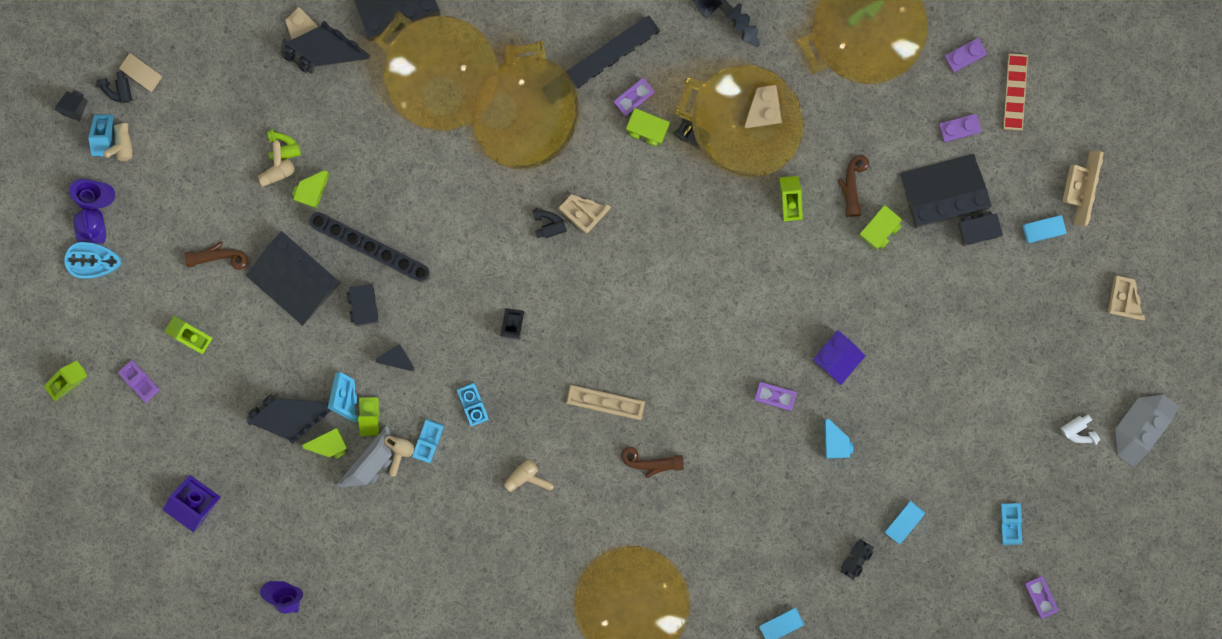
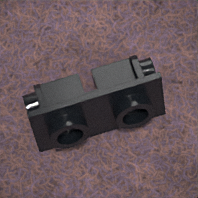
(854, 566)

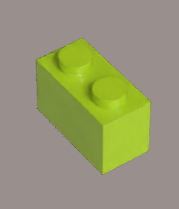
(647, 127)
(880, 228)

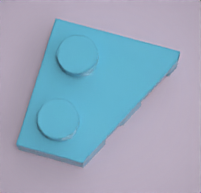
(343, 397)

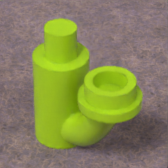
(288, 151)

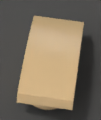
(140, 72)

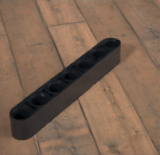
(612, 51)
(363, 240)

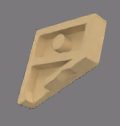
(299, 23)
(764, 108)
(583, 213)
(1124, 299)

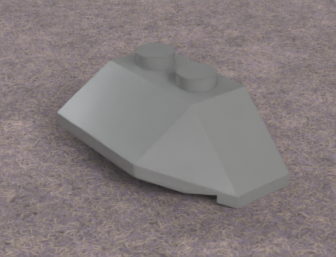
(1143, 427)
(370, 463)

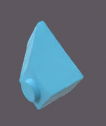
(101, 134)
(836, 442)

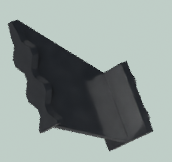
(740, 21)
(321, 48)
(287, 416)

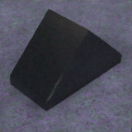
(512, 324)
(396, 358)

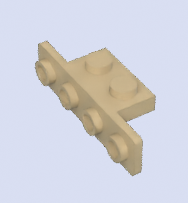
(1082, 186)

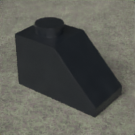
(72, 105)

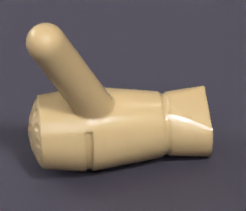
(122, 145)
(279, 170)
(402, 448)
(525, 473)

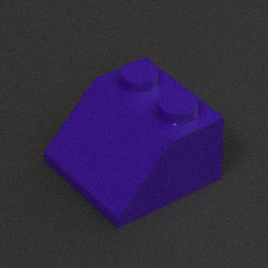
(839, 357)
(191, 503)

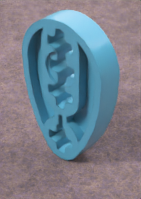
(89, 271)

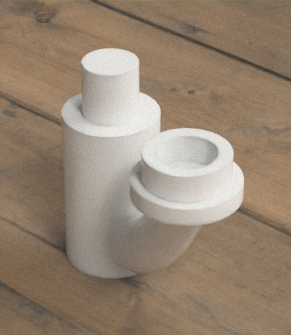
(1078, 424)

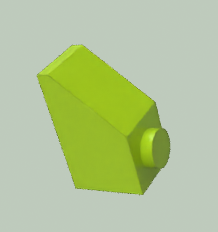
(311, 189)
(791, 198)
(188, 334)
(65, 380)
(329, 444)

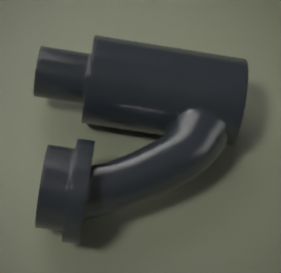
(122, 85)
(552, 229)

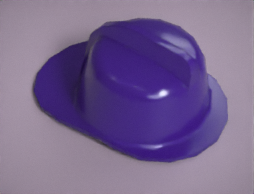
(91, 194)
(90, 226)
(282, 595)

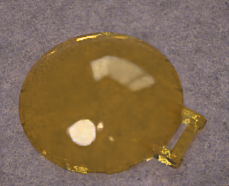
(867, 38)
(439, 71)
(530, 112)
(721, 116)
(632, 596)

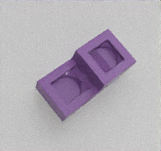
(139, 381)

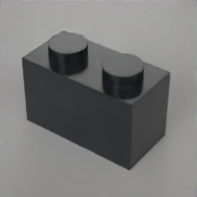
(980, 229)
(363, 305)

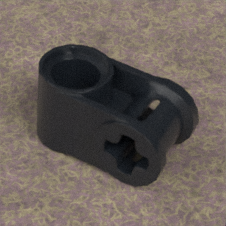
(688, 135)

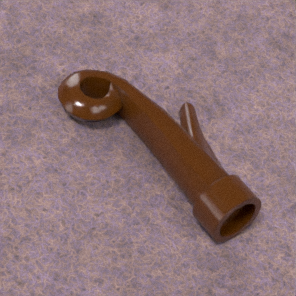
(850, 189)
(212, 254)
(656, 465)

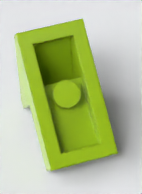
(369, 416)

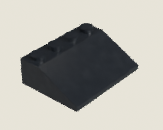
(378, 14)
(945, 191)
(292, 278)

